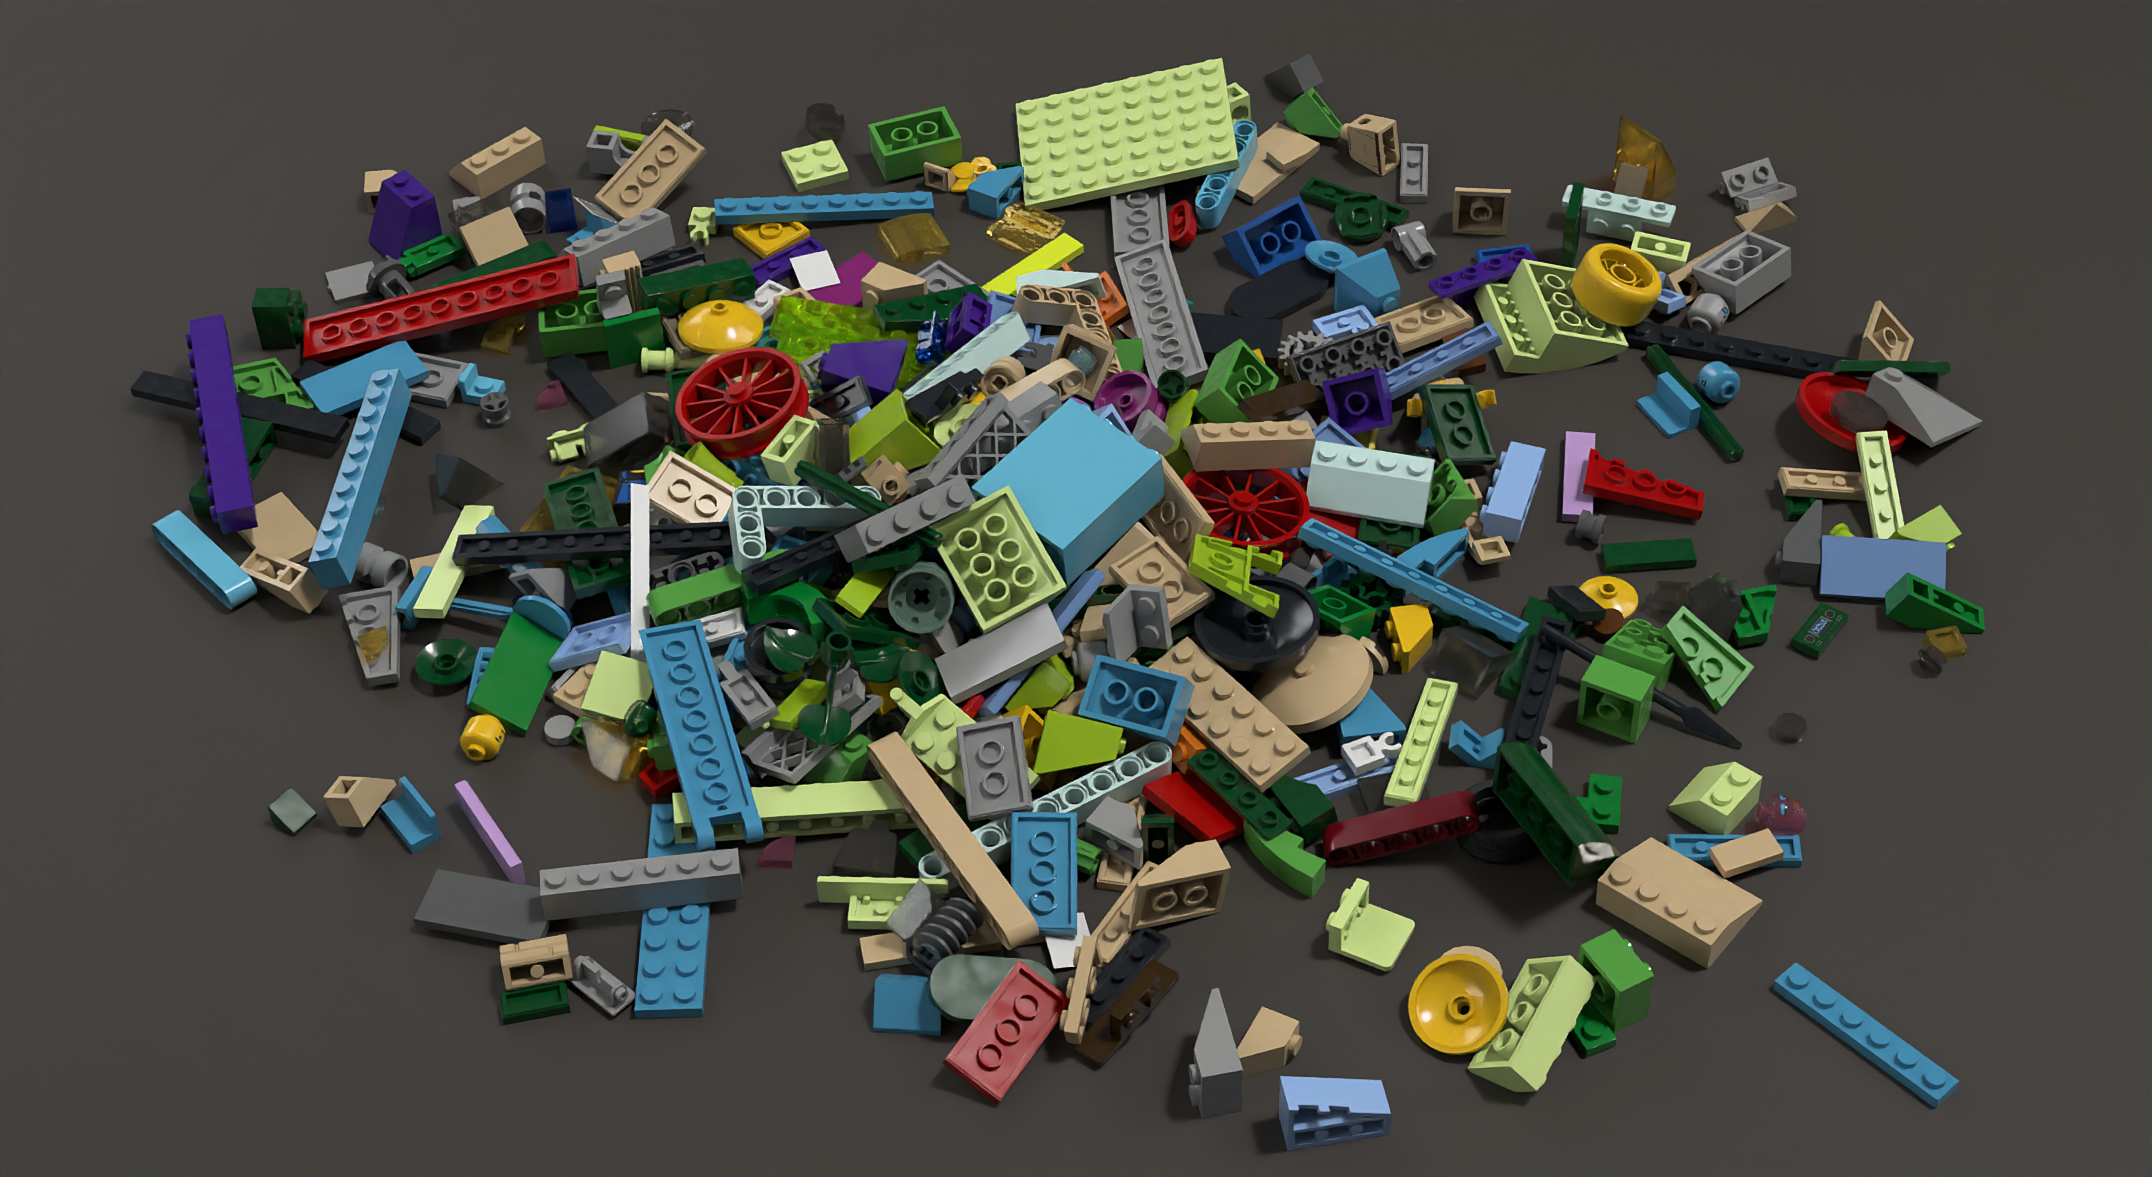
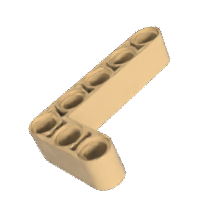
(1063, 307)

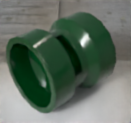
(1171, 380)

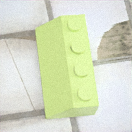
(1539, 1017)

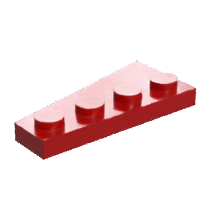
(1621, 484)

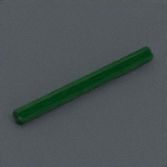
(1707, 417)
(859, 499)

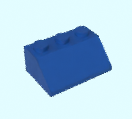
(1272, 237)

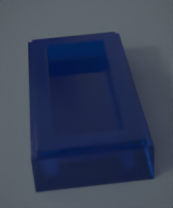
(560, 210)

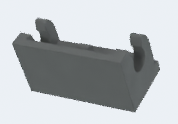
(1036, 359)

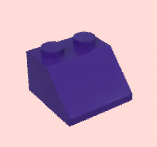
(1359, 400)

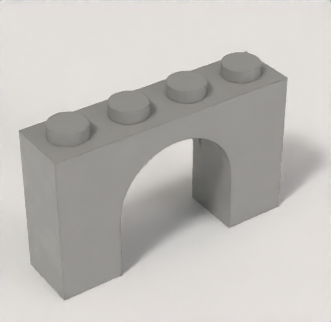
(905, 518)

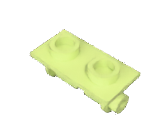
(563, 444)

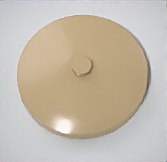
(1318, 685)

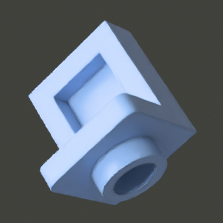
(1669, 300)

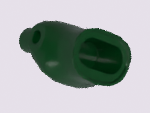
(639, 719)

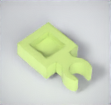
(702, 223)

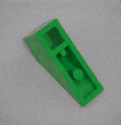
(1931, 607)

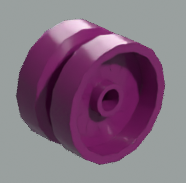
(1130, 395)

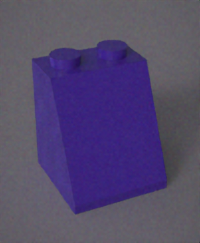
(403, 216)
(875, 360)

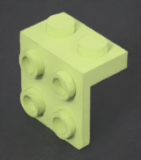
(1367, 930)

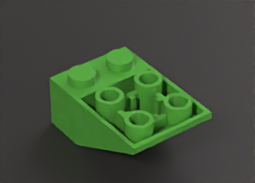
(1643, 649)

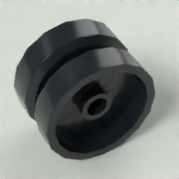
(772, 680)

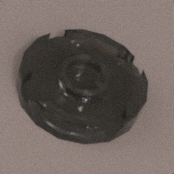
(1858, 412)

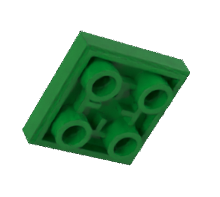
(630, 333)

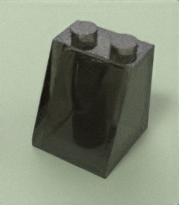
(628, 434)

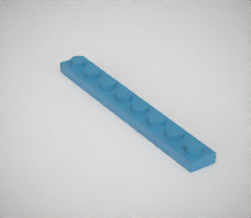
(822, 207)
(1423, 586)

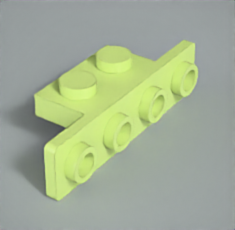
(871, 898)

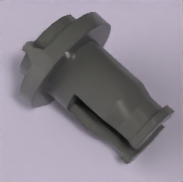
(388, 279)

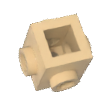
(883, 471)

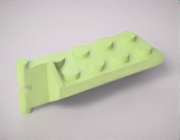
(933, 737)

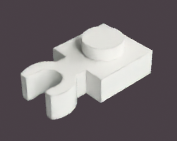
(1367, 754)

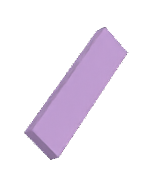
(1575, 463)
(489, 833)

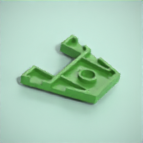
(269, 381)

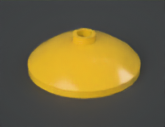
(720, 327)
(1441, 994)

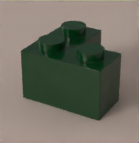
(279, 317)

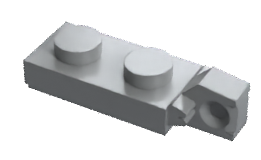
(746, 695)

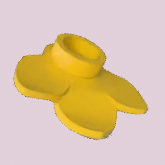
(969, 172)

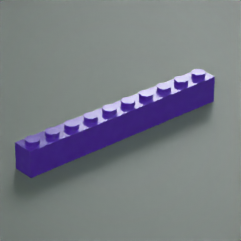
(222, 426)

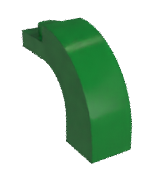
(787, 601)

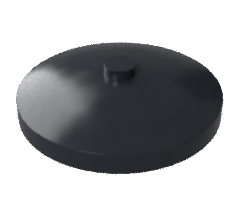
(1252, 641)

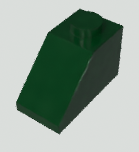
(1157, 837)

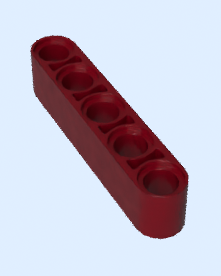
(1400, 828)

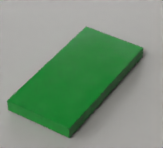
(516, 674)

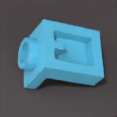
(475, 387)

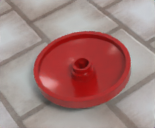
(1813, 405)

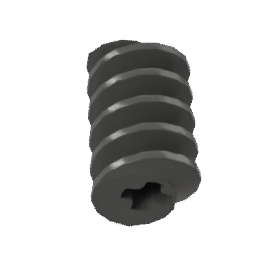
(947, 931)

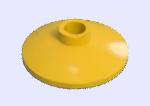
(1612, 593)

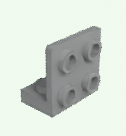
(1137, 620)

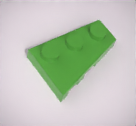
(1707, 657)

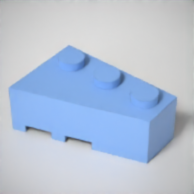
(1331, 1110)

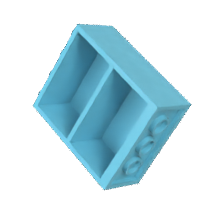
(1078, 485)

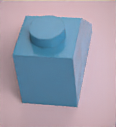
(995, 190)

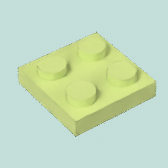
(815, 165)

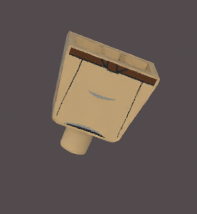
(1373, 142)

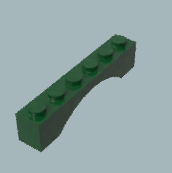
(1303, 805)

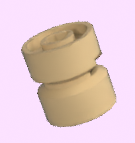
(1002, 374)

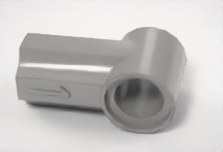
(1413, 241)

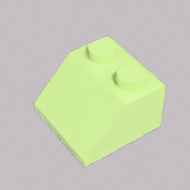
(1718, 797)

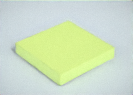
(616, 686)

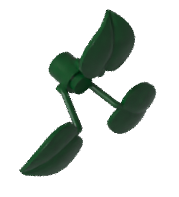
(790, 651)

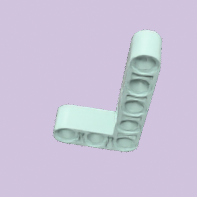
(782, 506)

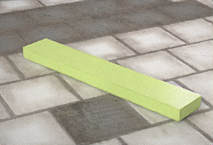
(446, 576)
(1421, 743)

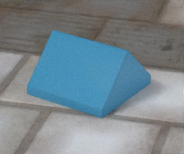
(904, 1006)

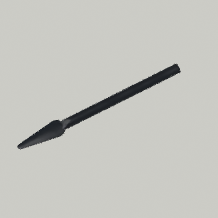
(1691, 716)

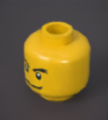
(483, 736)

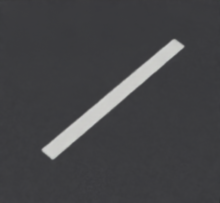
(639, 566)

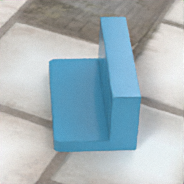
(1671, 407)
(412, 818)

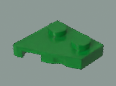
(1755, 616)

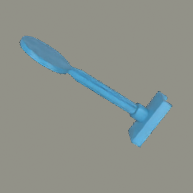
(531, 607)

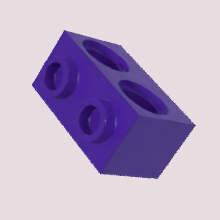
(967, 321)

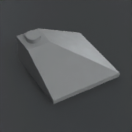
(1919, 408)

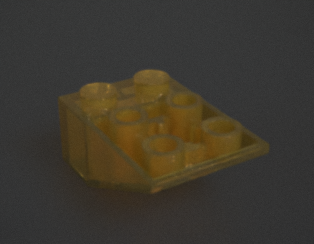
(1643, 149)

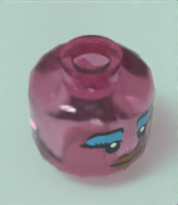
(1781, 815)

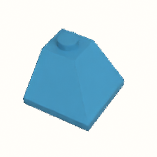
(1367, 282)

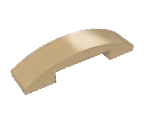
(1483, 548)

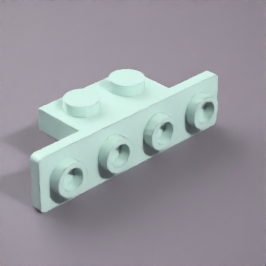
(1619, 214)

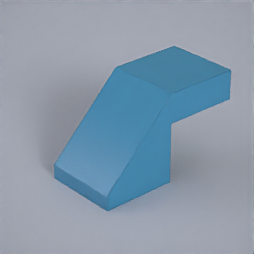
(1473, 748)

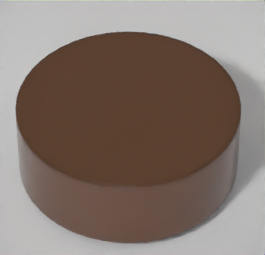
(1610, 625)

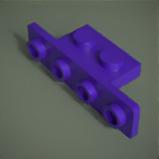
(1465, 282)

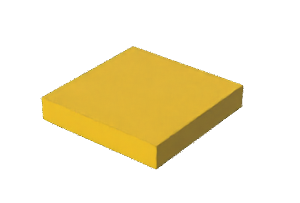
(770, 238)

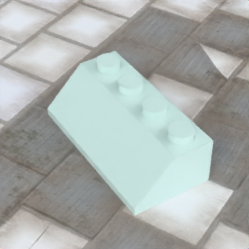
(1369, 484)

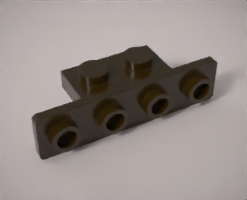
(1126, 1012)

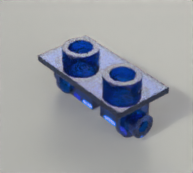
(931, 340)

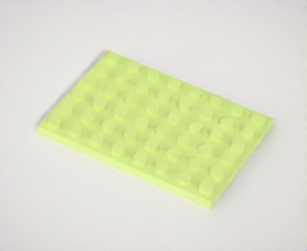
(1126, 135)

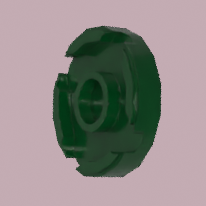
(1361, 218)

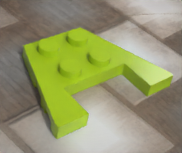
(1229, 570)

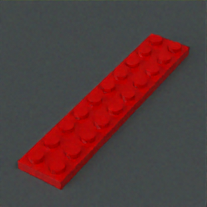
(441, 309)

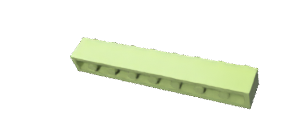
(807, 810)

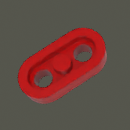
(1182, 224)

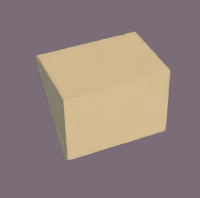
(1885, 337)

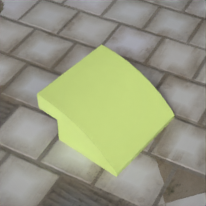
(1544, 323)

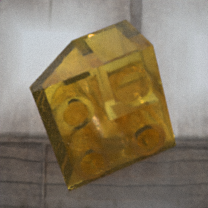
(615, 751)

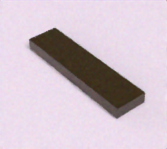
(1281, 402)

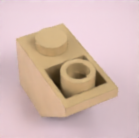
(357, 799)

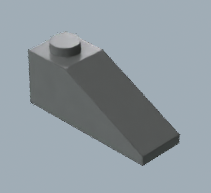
(1801, 549)

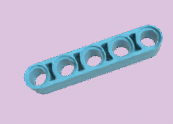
(1221, 186)
(204, 559)

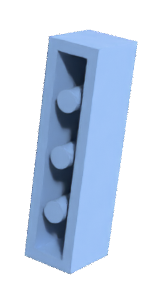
(1513, 491)

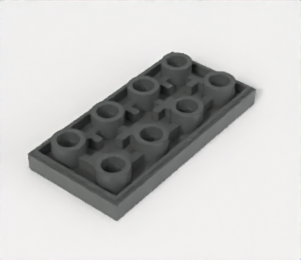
(1347, 355)
(482, 908)

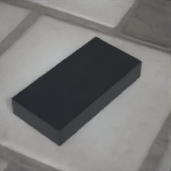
(1576, 603)

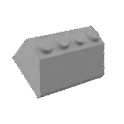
(643, 234)

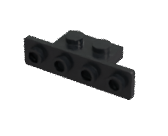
(945, 395)

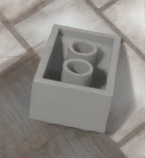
(1216, 1066)

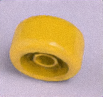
(1616, 285)

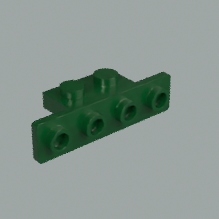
(1239, 794)

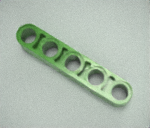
(698, 595)

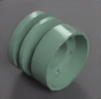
(921, 614)

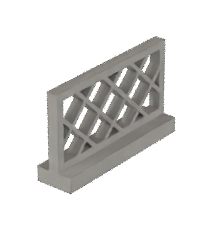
(968, 438)
(772, 749)

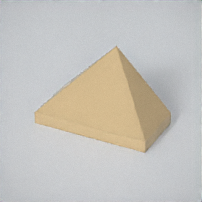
(1766, 218)

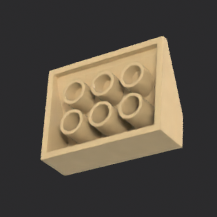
(1675, 900)

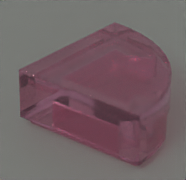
(552, 397)
(779, 853)

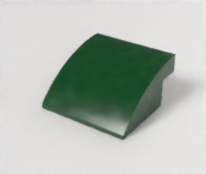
(1551, 814)

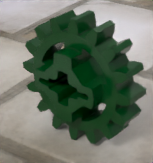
(1373, 592)

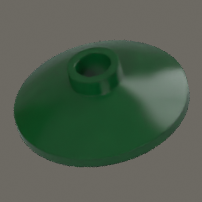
(446, 662)
(919, 677)

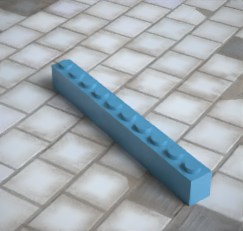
(360, 479)

